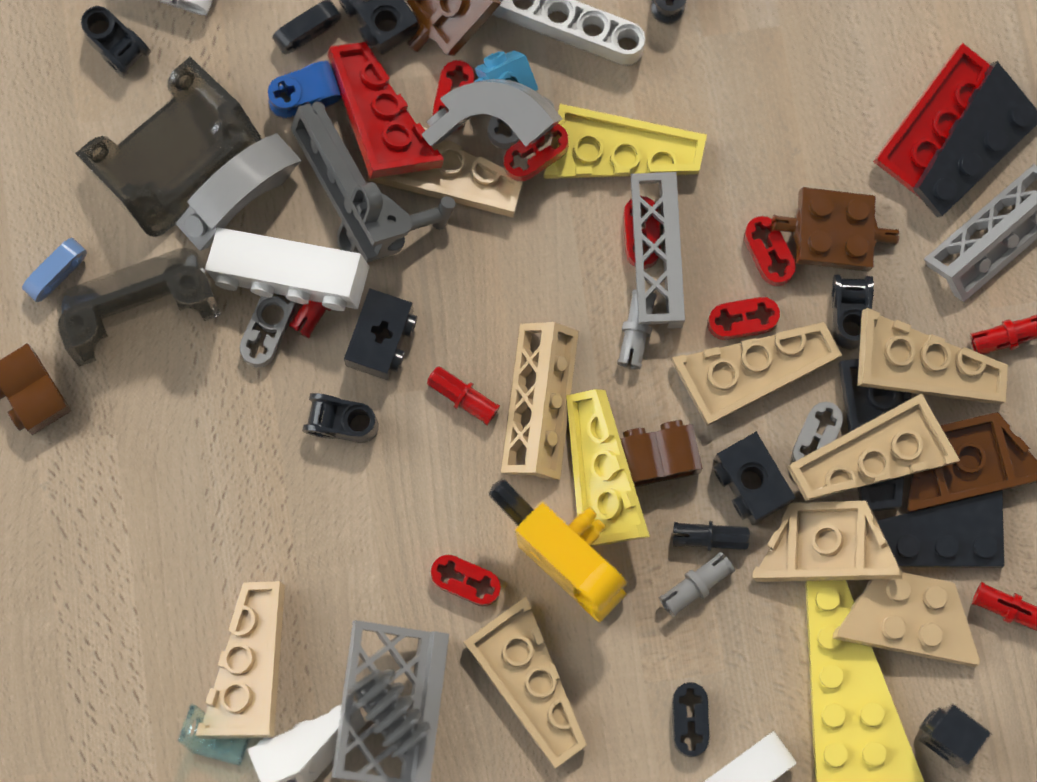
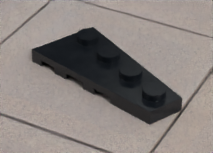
(986, 131)
(862, 406)
(949, 535)

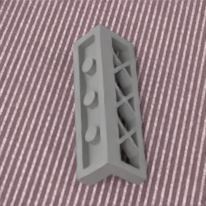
(1005, 239)
(671, 249)

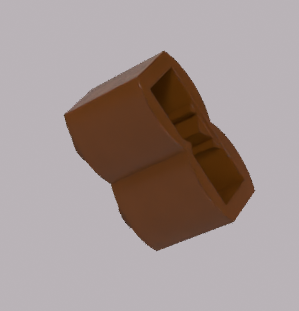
(30, 391)
(661, 454)

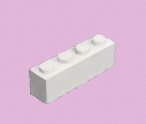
(287, 269)

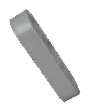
(270, 344)

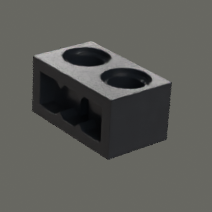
(372, 12)
(953, 735)

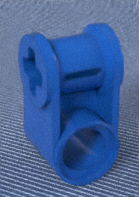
(304, 87)

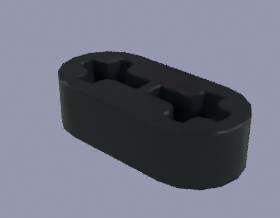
(306, 26)
(700, 719)

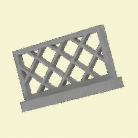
(426, 696)

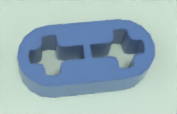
(54, 269)

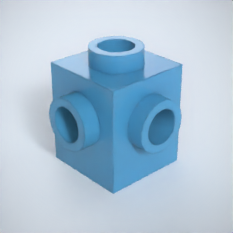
(508, 66)

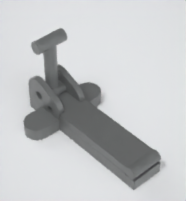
(370, 219)

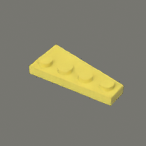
(622, 146)
(602, 470)

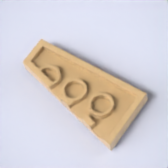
(465, 179)
(913, 362)
(745, 372)
(883, 449)
(523, 673)
(248, 674)

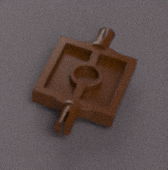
(449, 22)
(835, 229)

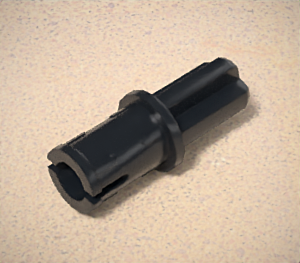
(711, 536)

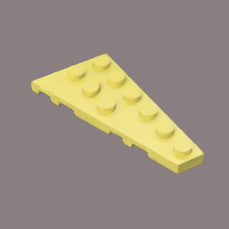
(852, 709)

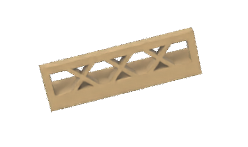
(547, 400)

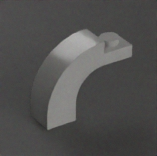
(510, 101)
(234, 186)

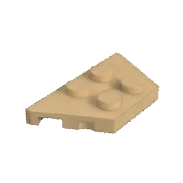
(828, 544)
(911, 618)

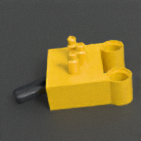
(564, 550)

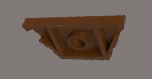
(989, 462)

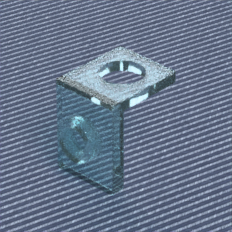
(226, 750)

